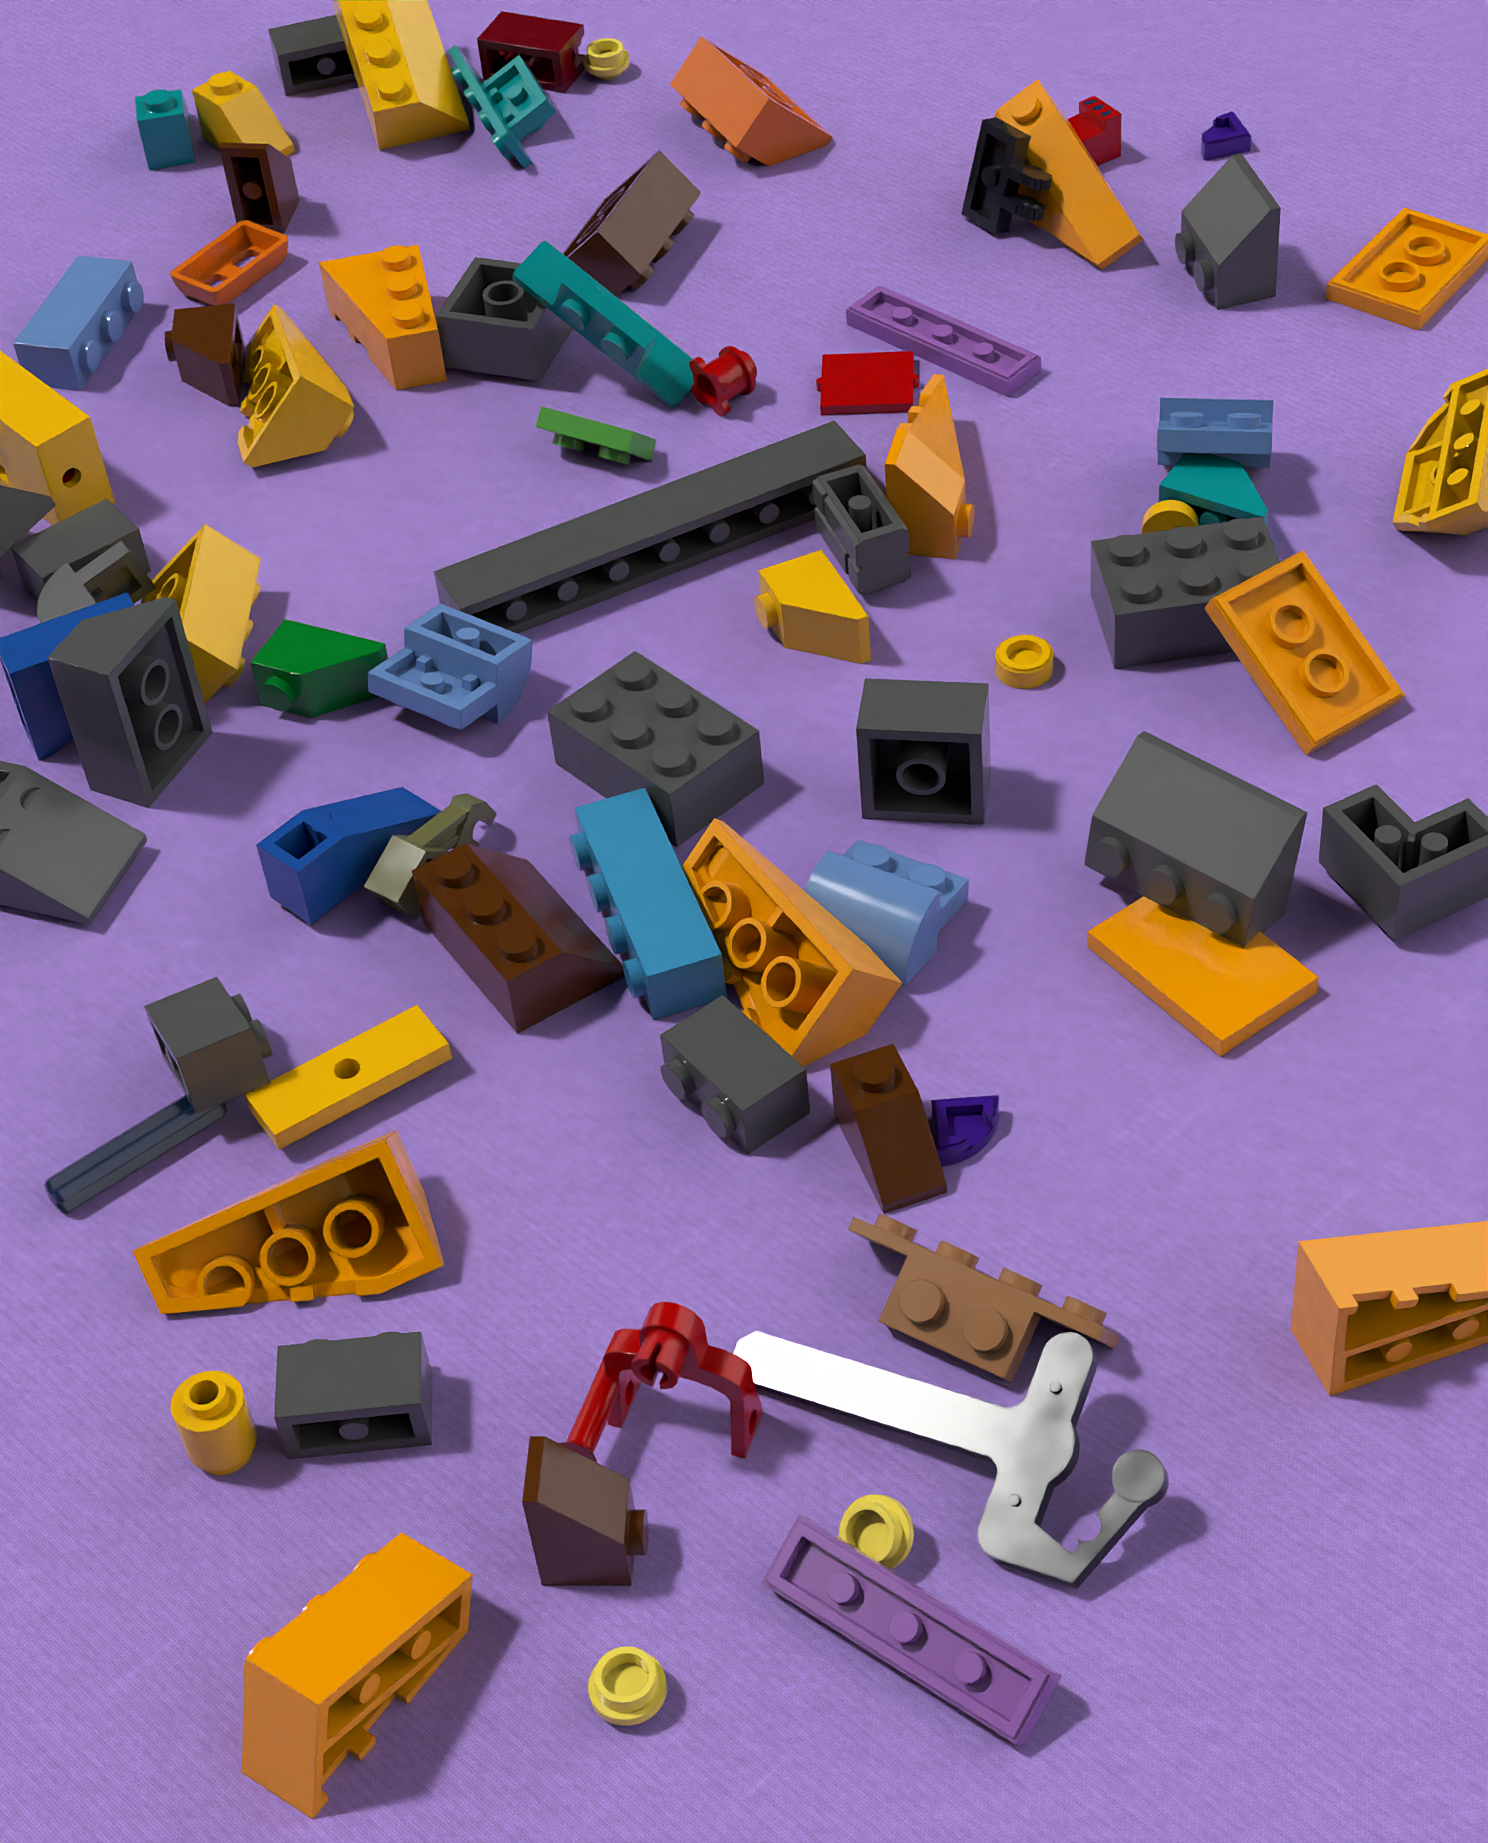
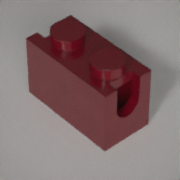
(543, 44)

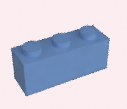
(80, 322)

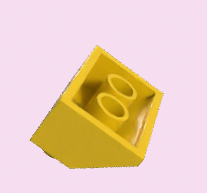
(214, 597)

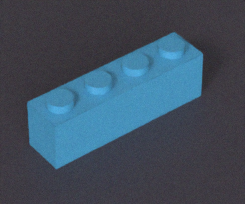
(648, 904)

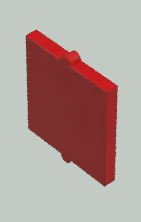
(867, 383)

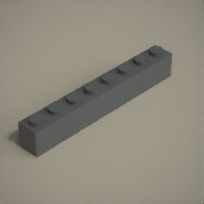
(648, 534)

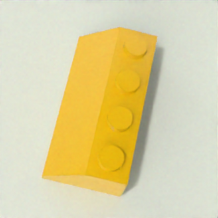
(401, 70)

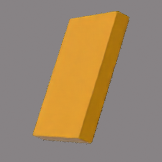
(1409, 268)
(1304, 652)
(1201, 977)

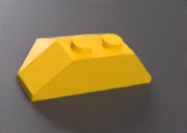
(1447, 465)

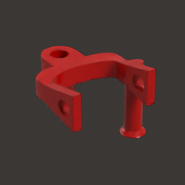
(676, 1345)

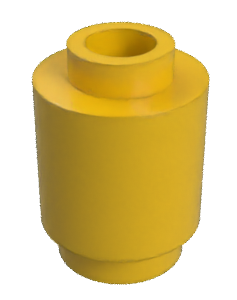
(214, 1422)

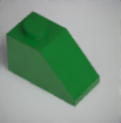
(314, 669)

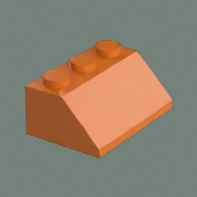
(744, 107)

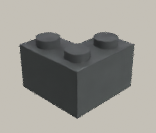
(1405, 868)

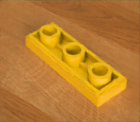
(348, 1076)

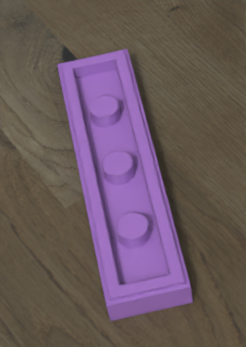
(944, 340)
(912, 1630)

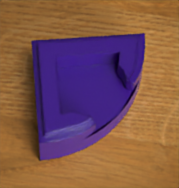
(1225, 137)
(963, 1126)

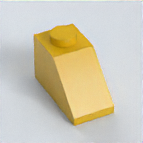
(237, 113)
(813, 609)

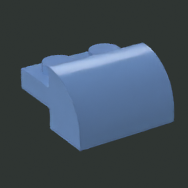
(1215, 426)
(455, 669)
(889, 902)

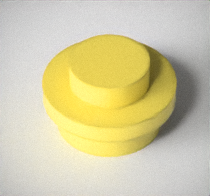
(606, 58)
(878, 1528)
(627, 1686)

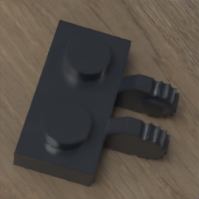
(996, 178)

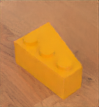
(343, 1663)

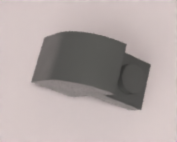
(101, 579)

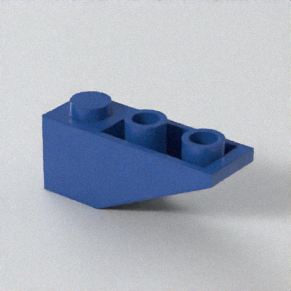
(334, 848)

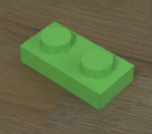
(614, 442)

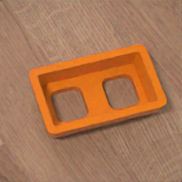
(219, 259)

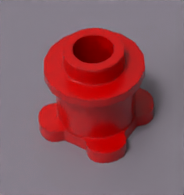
(723, 378)

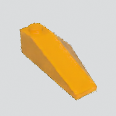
(928, 478)

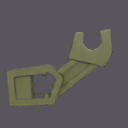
(392, 875)

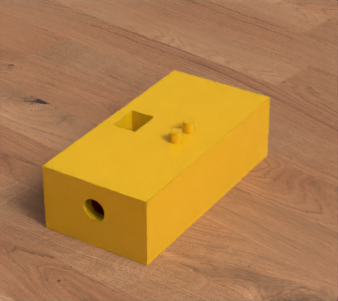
(48, 444)

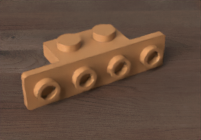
(968, 1312)

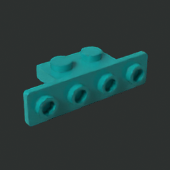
(507, 103)
(606, 323)

